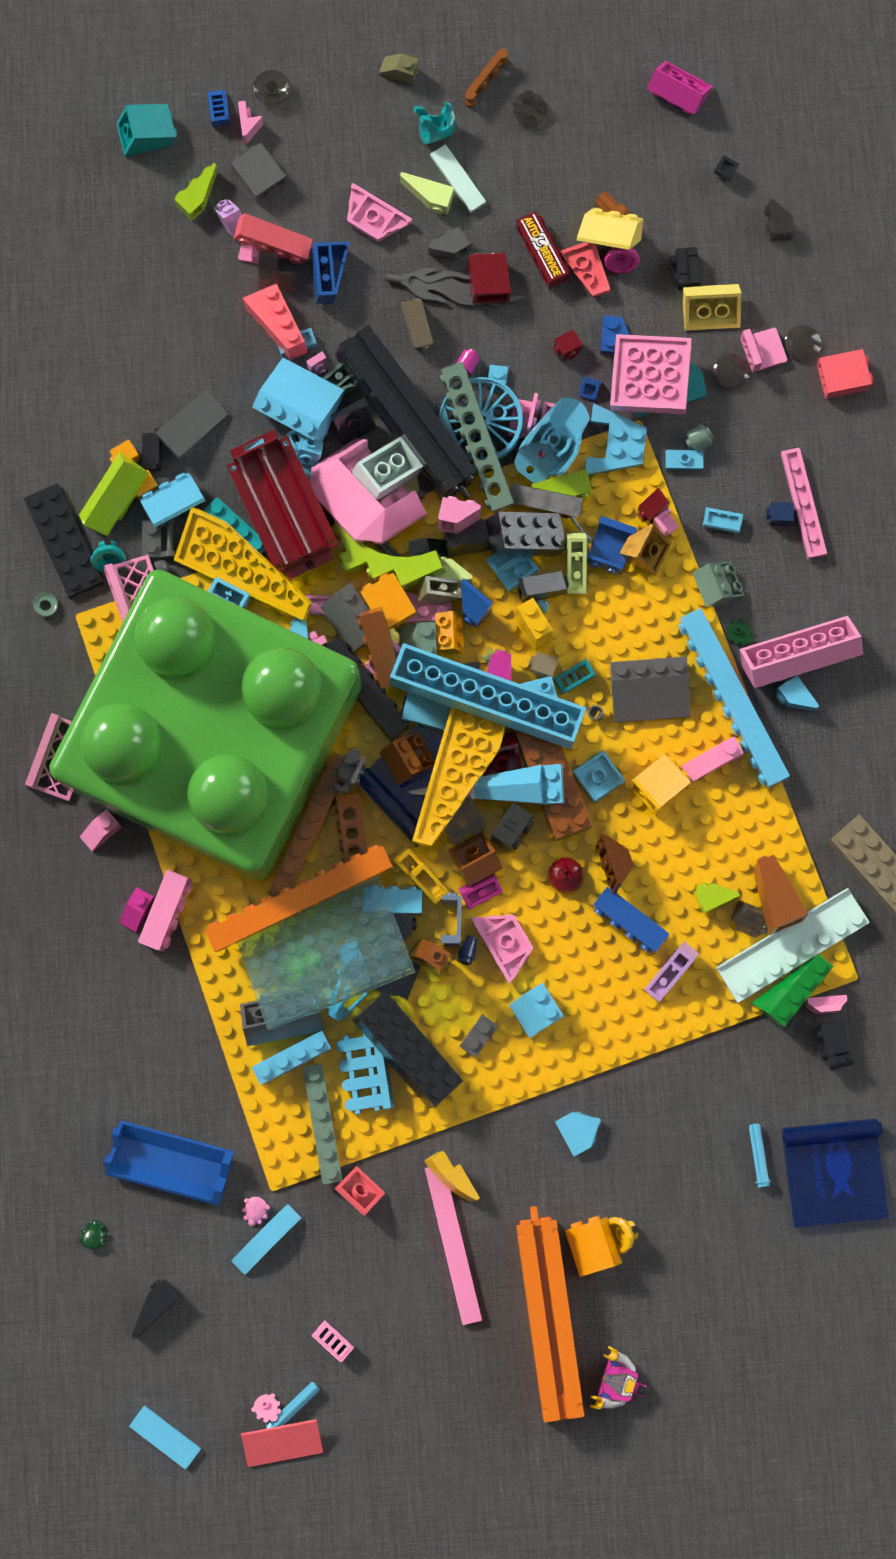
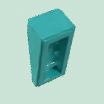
(588, 666)

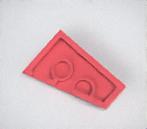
(587, 266)

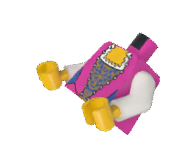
(617, 1382)

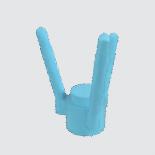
(338, 1010)

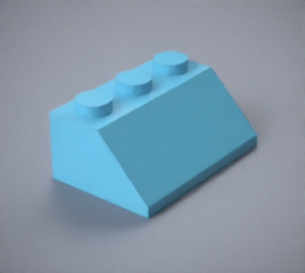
(171, 499)

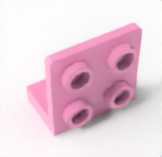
(763, 349)
(530, 411)

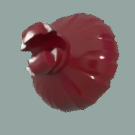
(562, 882)

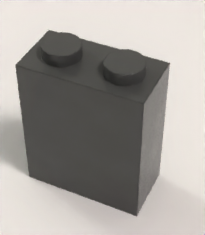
(258, 172)

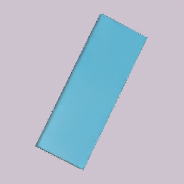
(165, 1437)

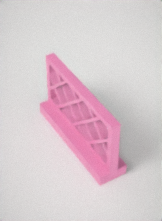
(117, 587)
(42, 756)

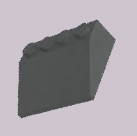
(650, 689)

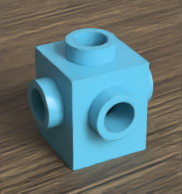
(308, 450)

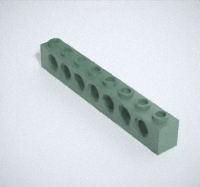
(458, 373)

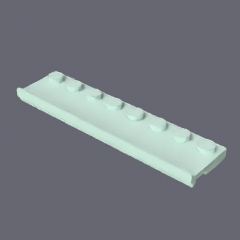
(792, 946)

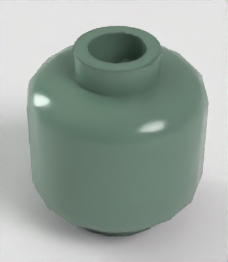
(699, 438)

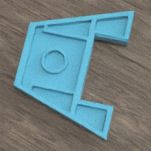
(624, 443)

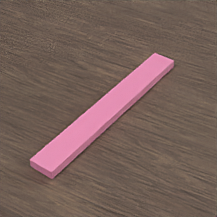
(454, 1250)

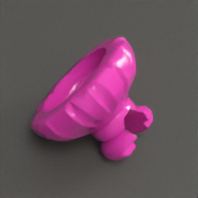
(621, 260)

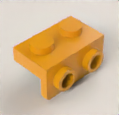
(449, 631)

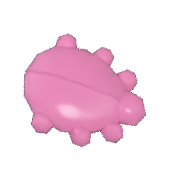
(255, 1210)
(266, 1408)

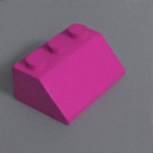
(679, 87)

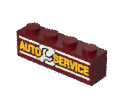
(542, 250)

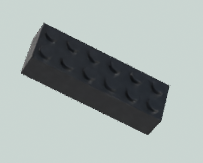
(407, 1050)

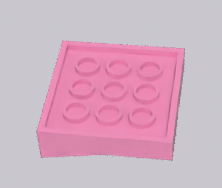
(651, 374)

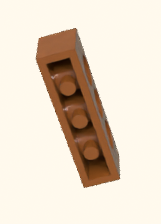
(344, 804)

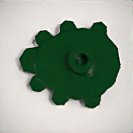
(739, 632)
(93, 1236)

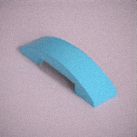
(266, 1239)

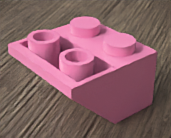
(457, 514)

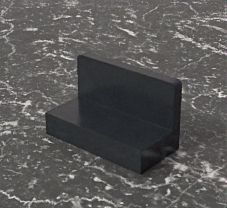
(151, 451)

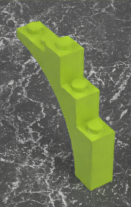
(407, 570)

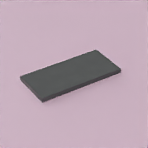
(191, 423)

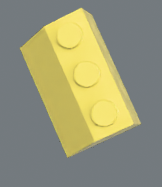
(610, 229)
(712, 307)

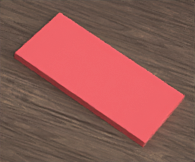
(282, 1443)

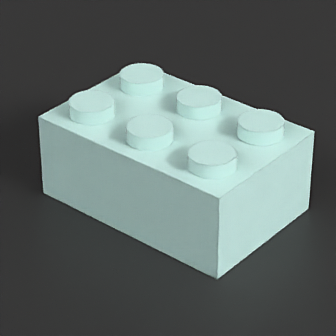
(387, 468)

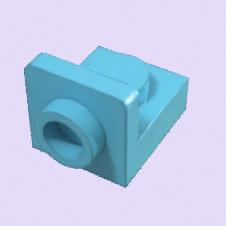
(498, 373)

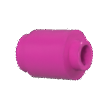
(470, 360)

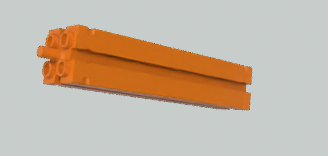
(549, 1318)

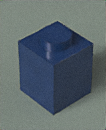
(780, 514)

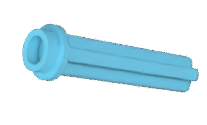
(759, 1155)
(295, 1405)

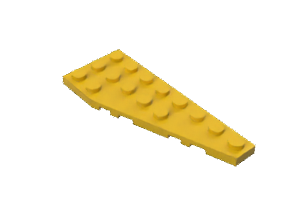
(221, 552)
(462, 758)

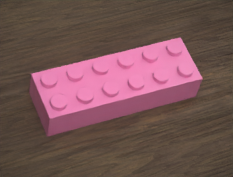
(801, 651)

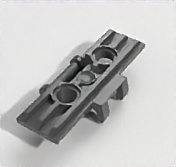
(349, 772)

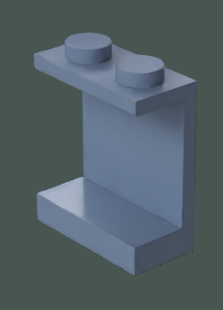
(452, 940)

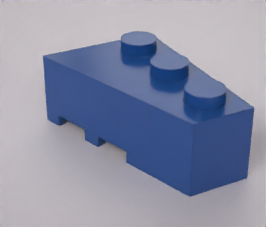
(328, 265)

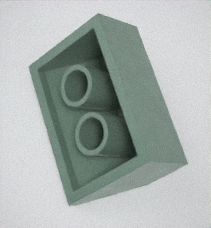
(419, 635)

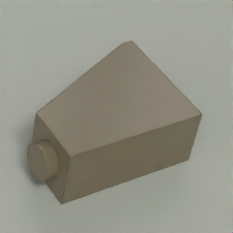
(417, 323)

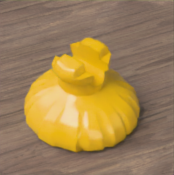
(622, 1233)

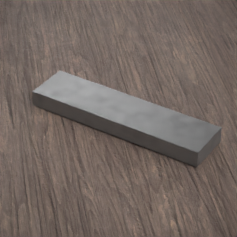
(547, 500)

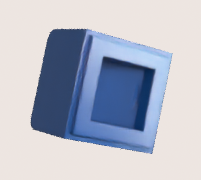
(590, 388)

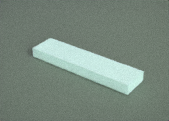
(458, 178)

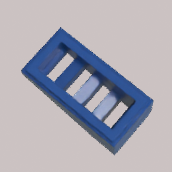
(220, 120)

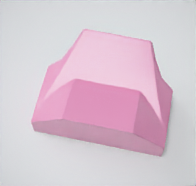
(826, 1005)

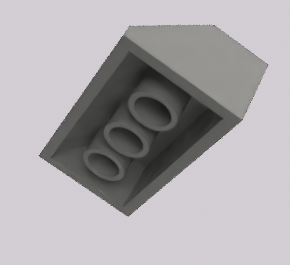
(257, 1032)

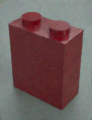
(489, 278)

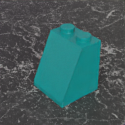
(145, 128)

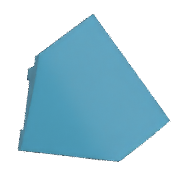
(578, 1131)

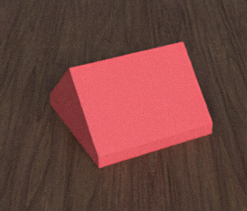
(360, 1191)

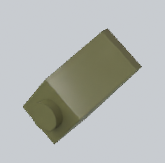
(400, 68)
(438, 590)

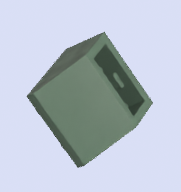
(718, 583)

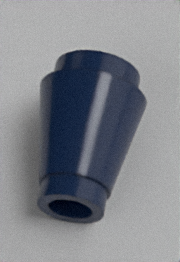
(467, 952)

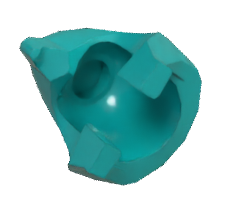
(434, 127)

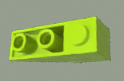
(196, 195)

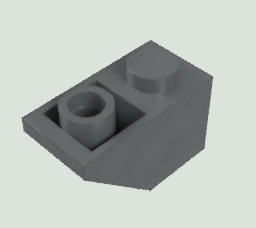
(450, 245)

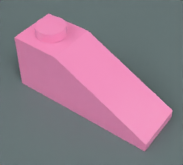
(713, 759)

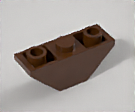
(614, 861)

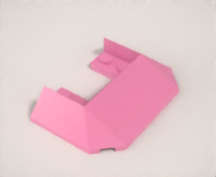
(354, 505)

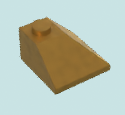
(646, 549)

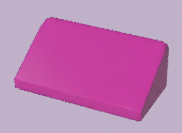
(480, 891)

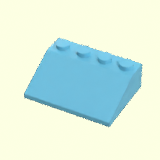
(299, 399)

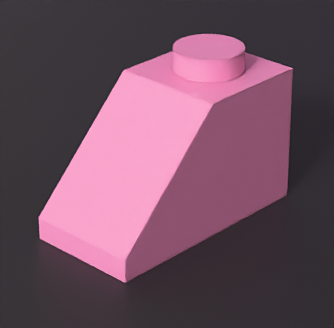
(100, 830)

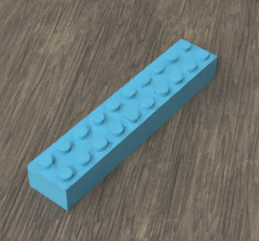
(487, 696)

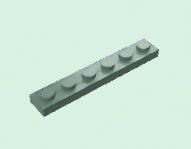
(322, 1124)

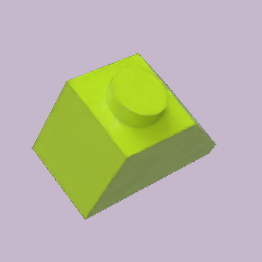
(713, 896)

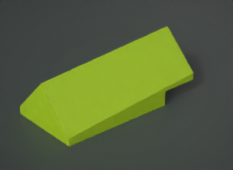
(113, 494)

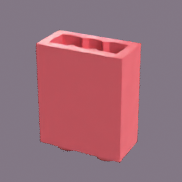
(844, 373)

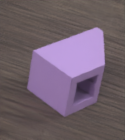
(228, 215)

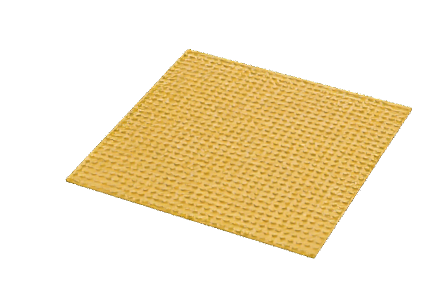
(588, 966)

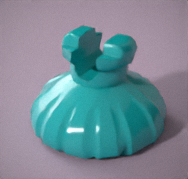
(106, 555)

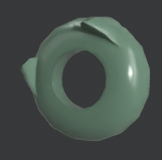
(45, 597)

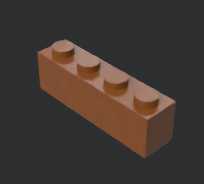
(380, 644)

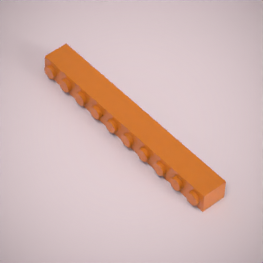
(298, 899)

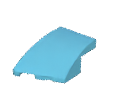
(425, 712)

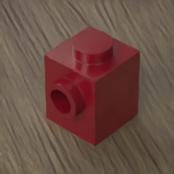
(567, 345)

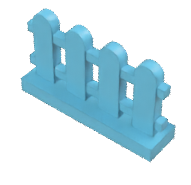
(372, 1081)

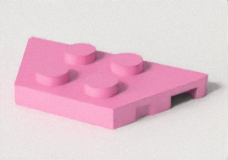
(373, 215)
(505, 942)

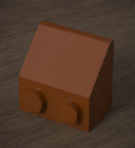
(475, 859)

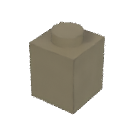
(543, 665)

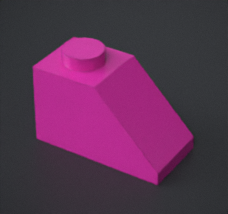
(136, 909)

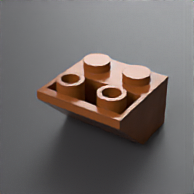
(407, 758)

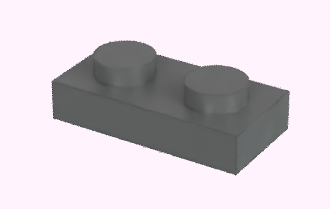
(478, 1036)

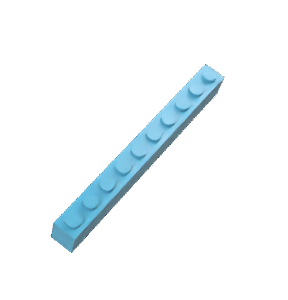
(733, 698)

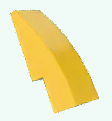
(420, 875)
(452, 1176)

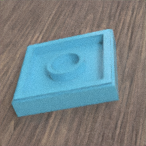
(598, 776)

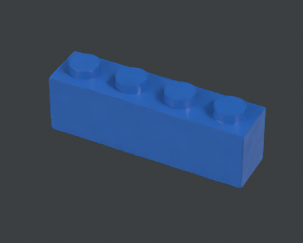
(630, 920)

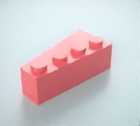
(275, 317)

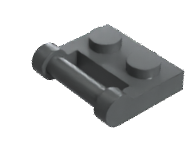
(153, 540)

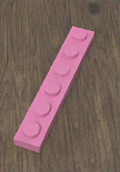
(803, 503)

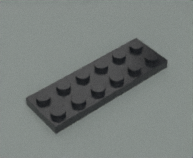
(63, 540)

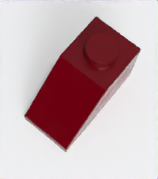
(652, 506)

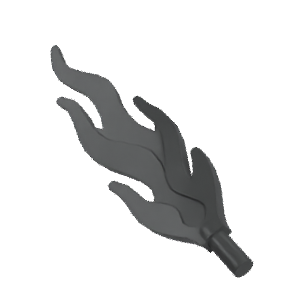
(443, 283)

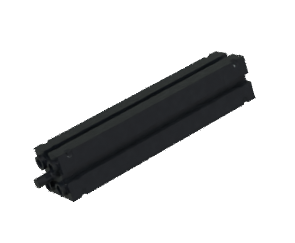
(406, 412)

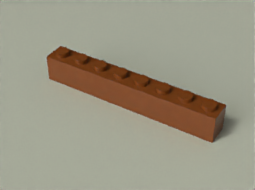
(309, 829)

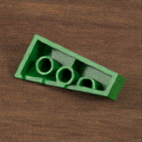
(788, 996)

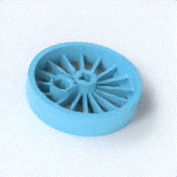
(489, 416)

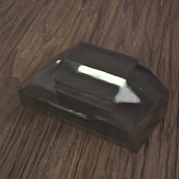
(749, 919)

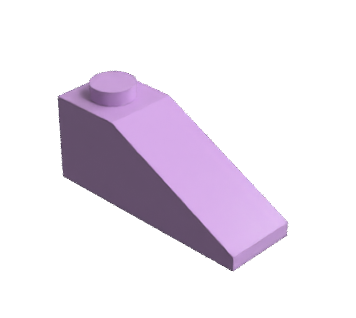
(671, 971)

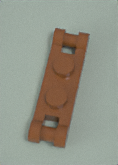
(481, 83)

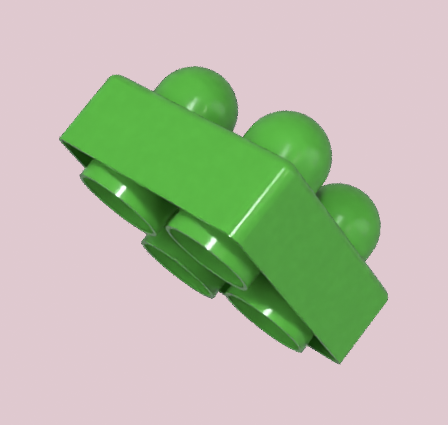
(207, 724)

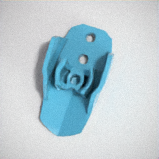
(557, 436)

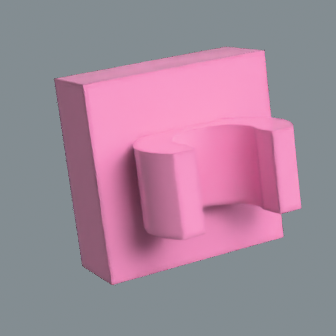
(320, 640)

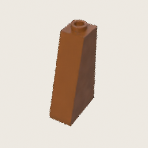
(777, 896)
(431, 956)

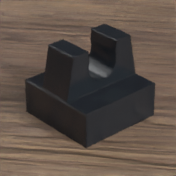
(726, 168)

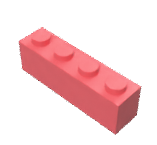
(272, 238)

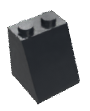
(469, 541)

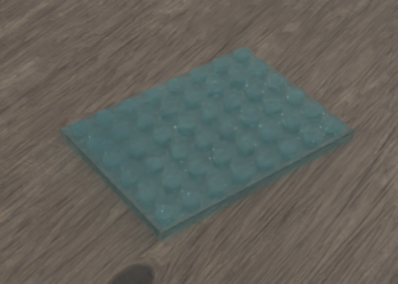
(326, 954)

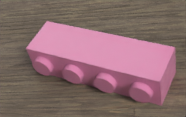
(165, 911)

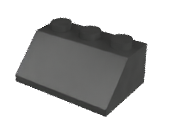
(342, 612)

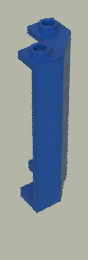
(168, 1162)

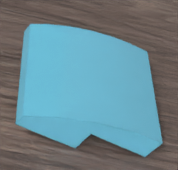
(511, 568)

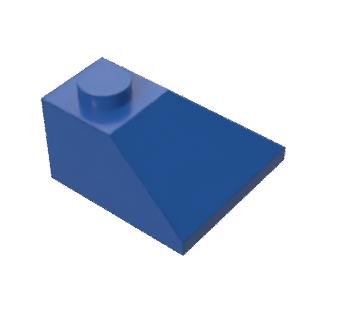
(474, 605)

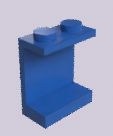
(608, 544)

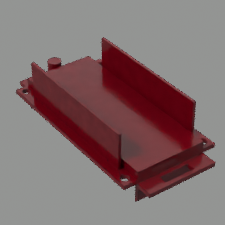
(282, 505)

